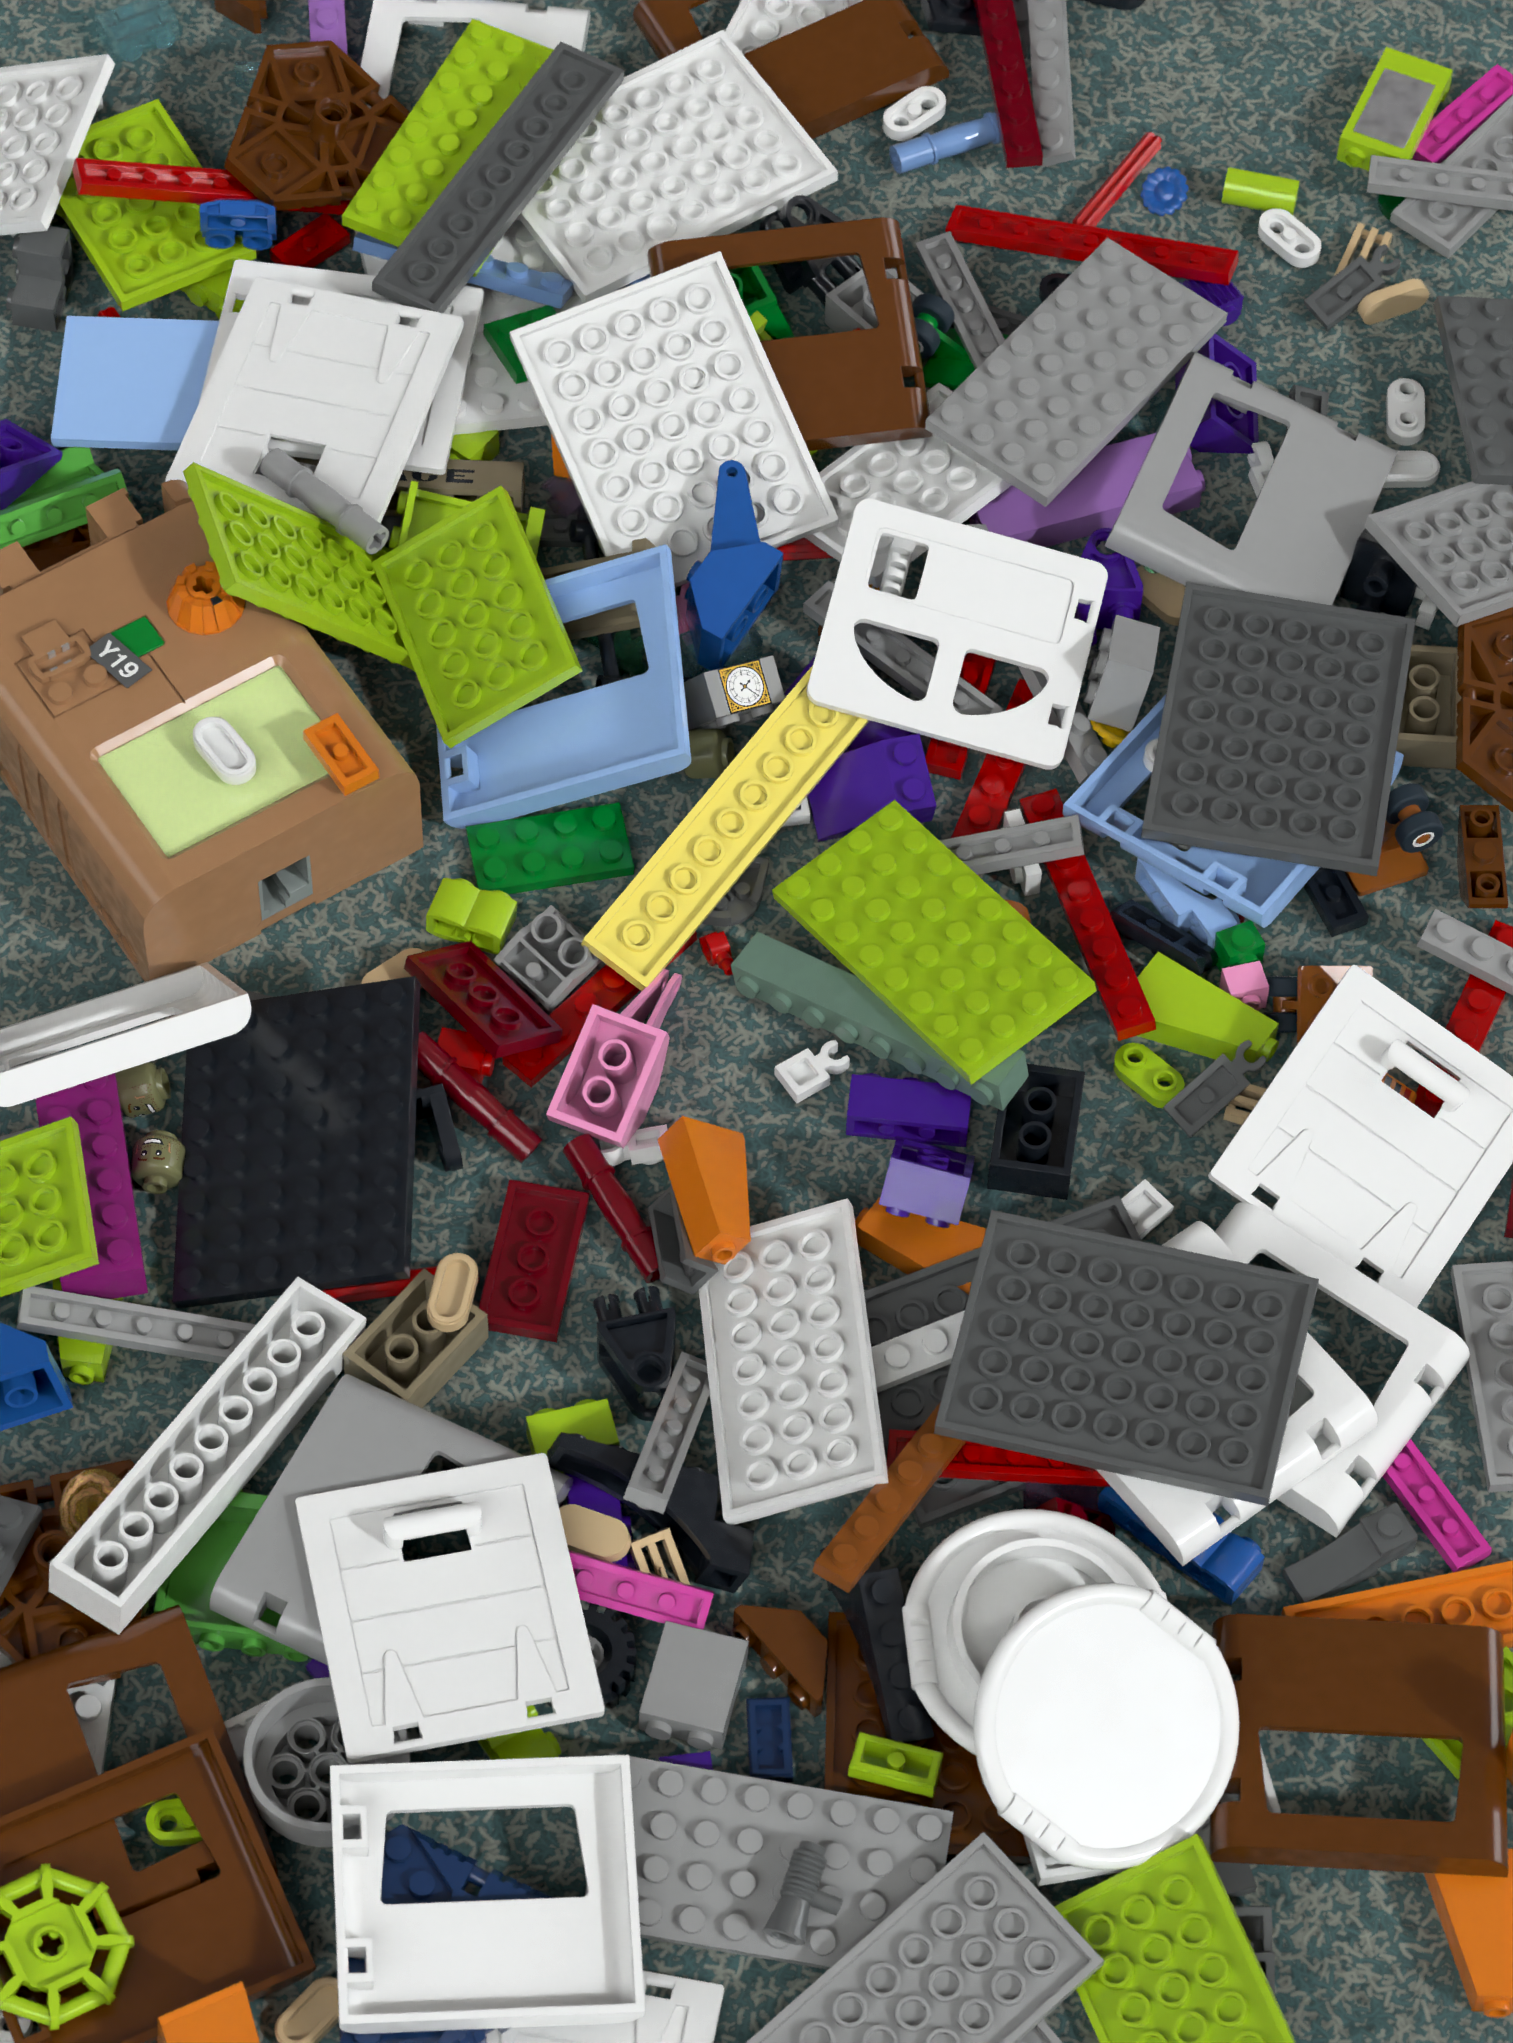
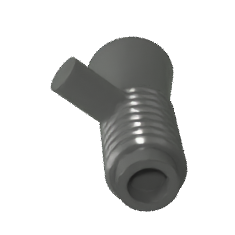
(800, 1892)

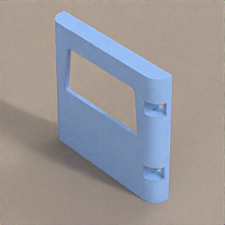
(590, 737)
(1245, 883)

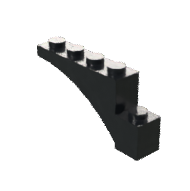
(711, 1548)
(878, 1625)

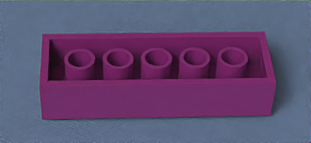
(110, 1188)

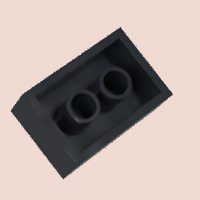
(1038, 1134)

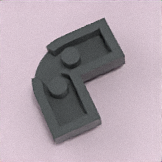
(742, 898)

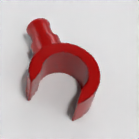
(717, 951)

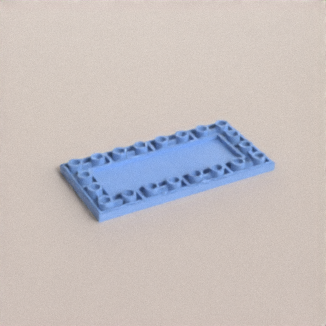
(130, 381)

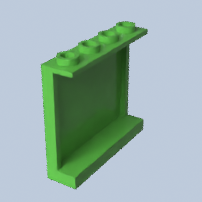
(58, 499)
(196, 1575)

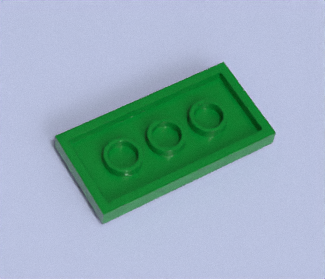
(550, 849)

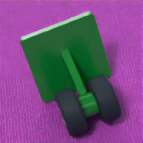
(946, 354)

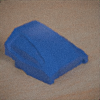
(231, 218)

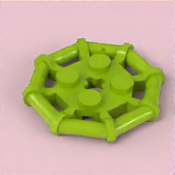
(73, 1957)

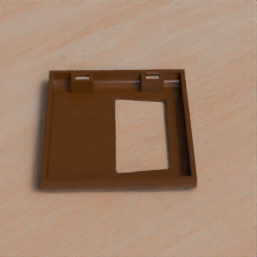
(827, 68)
(840, 383)
(1371, 1683)
(48, 1753)
(187, 1943)

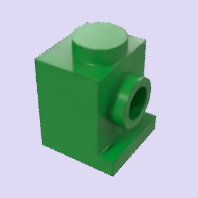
(1239, 945)

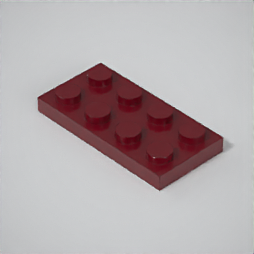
(483, 999)
(533, 1259)

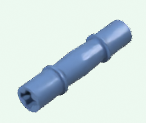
(945, 143)

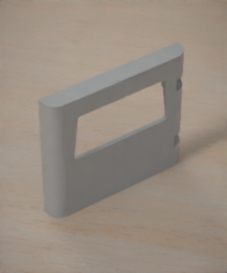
(1304, 515)
(353, 1442)

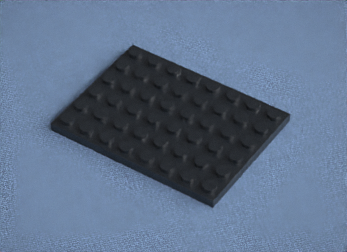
(300, 1146)

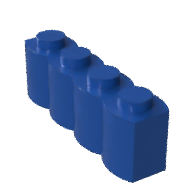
(1221, 1569)

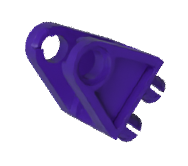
(1123, 586)

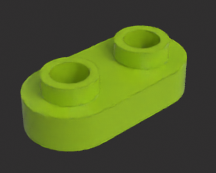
(1146, 1074)
(171, 1809)

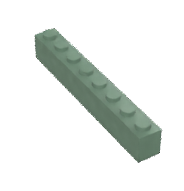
(847, 1007)

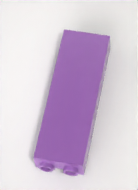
(1089, 499)

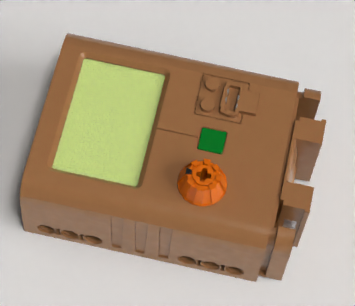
(114, 772)

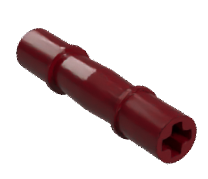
(476, 1100)
(614, 1204)

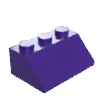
(1222, 426)

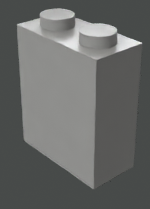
(693, 1686)

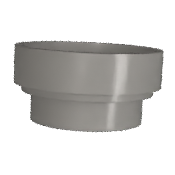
(271, 1750)

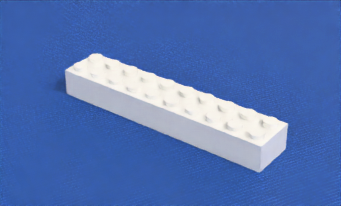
(205, 1456)

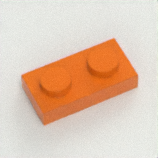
(341, 754)

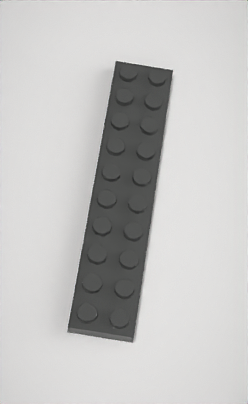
(498, 180)

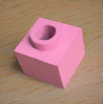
(1246, 983)

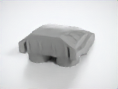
(543, 957)

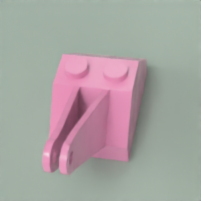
(616, 1066)

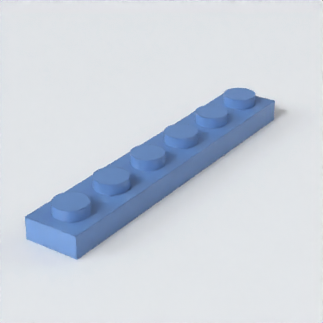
(497, 275)

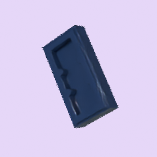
(769, 1739)

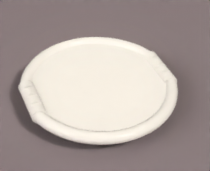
(983, 1584)
(1106, 1726)

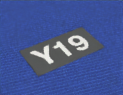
(118, 660)

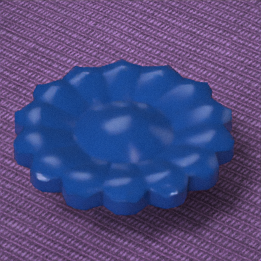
(1164, 191)

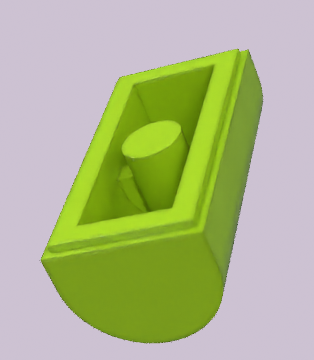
(1259, 191)
(896, 1764)

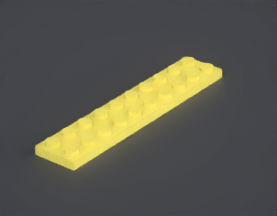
(721, 836)

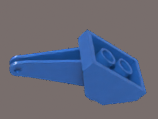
(734, 578)
(28, 1379)

